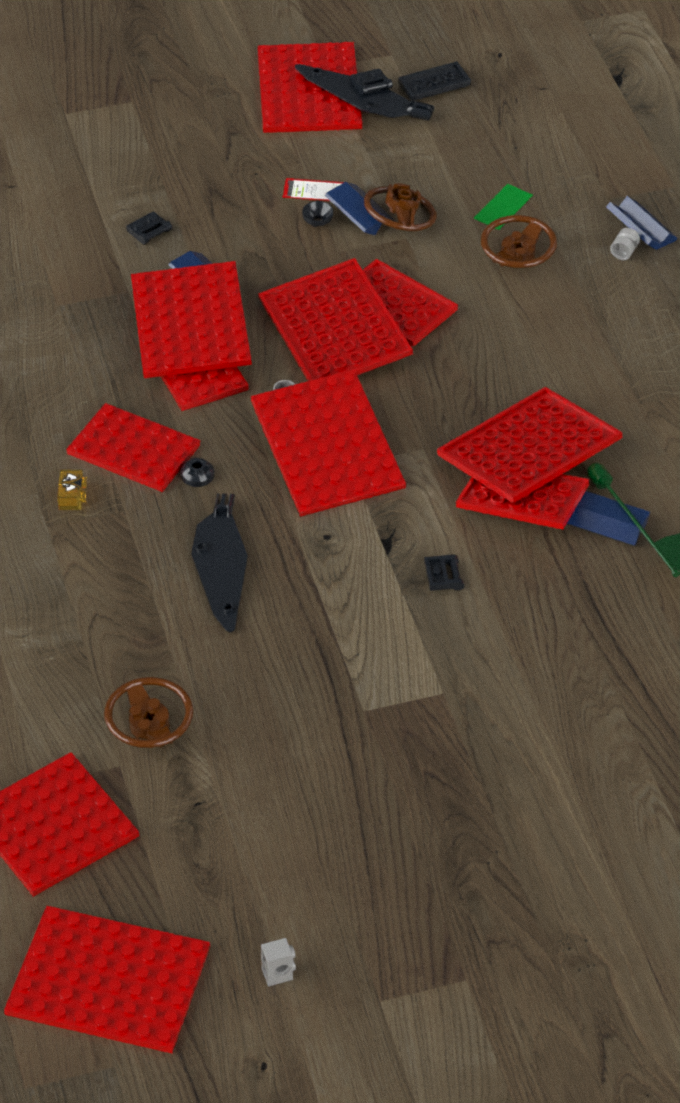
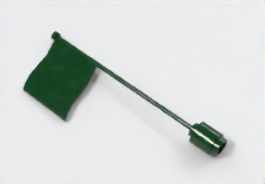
(667, 547)

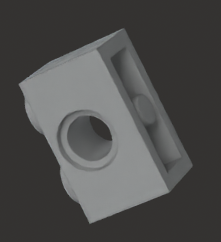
(277, 961)

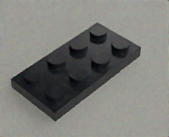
(434, 81)

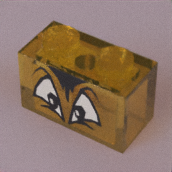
(71, 489)

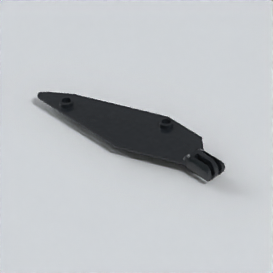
(379, 102)
(221, 561)

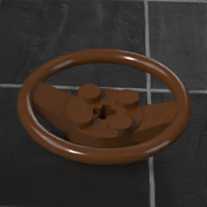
(402, 202)
(520, 247)
(148, 716)

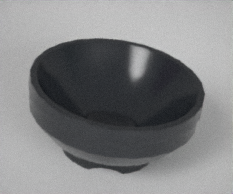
(315, 210)
(197, 476)

